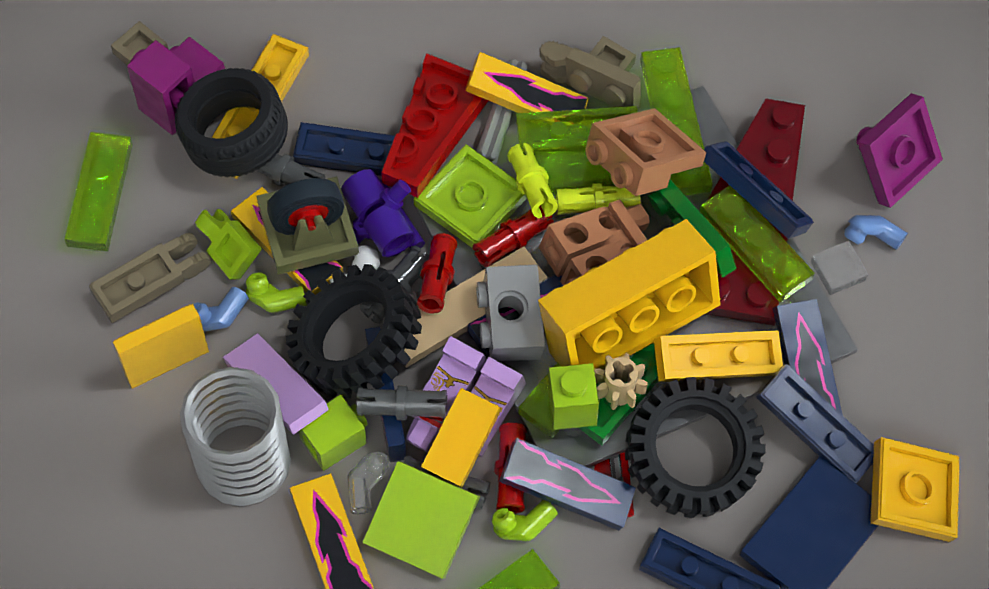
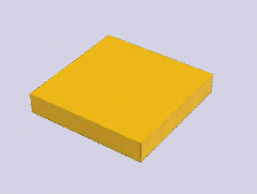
(161, 345)
(915, 489)

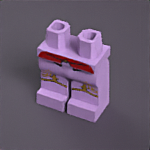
(467, 369)

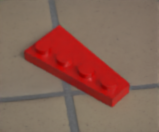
(431, 124)

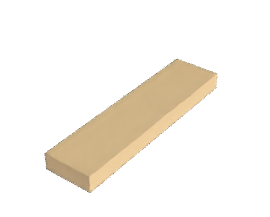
(460, 309)

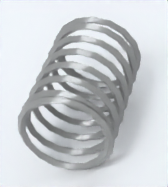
(244, 474)

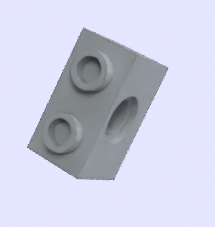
(520, 290)

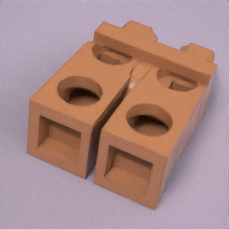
(592, 238)

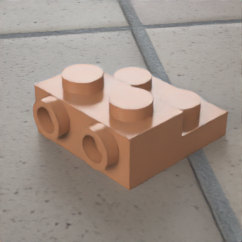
(642, 150)

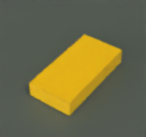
(461, 437)

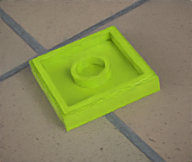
(470, 196)
(421, 519)

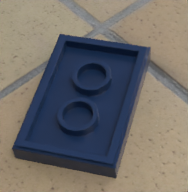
(813, 530)

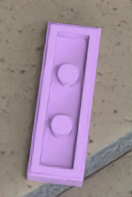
(297, 399)

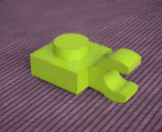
(231, 243)

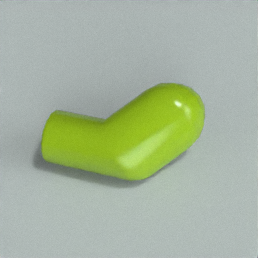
(269, 297)
(523, 527)

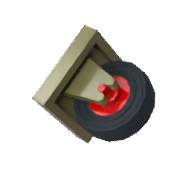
(307, 224)

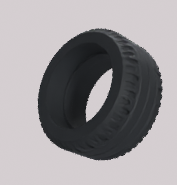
(218, 94)

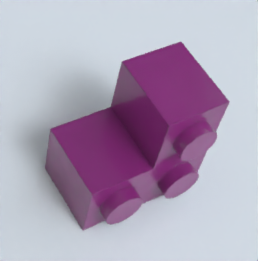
(164, 75)

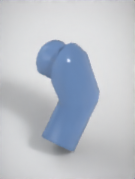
(876, 226)
(225, 313)

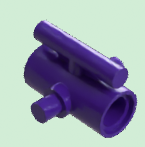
(380, 213)

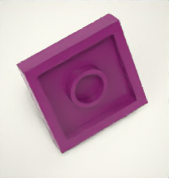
(899, 150)

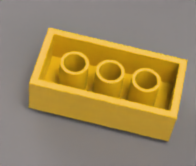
(632, 298)

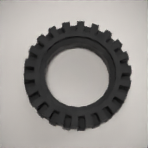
(327, 306)
(731, 414)

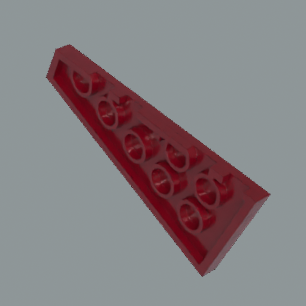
(773, 148)

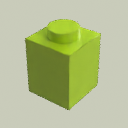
(573, 396)
(334, 433)

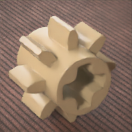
(621, 371)

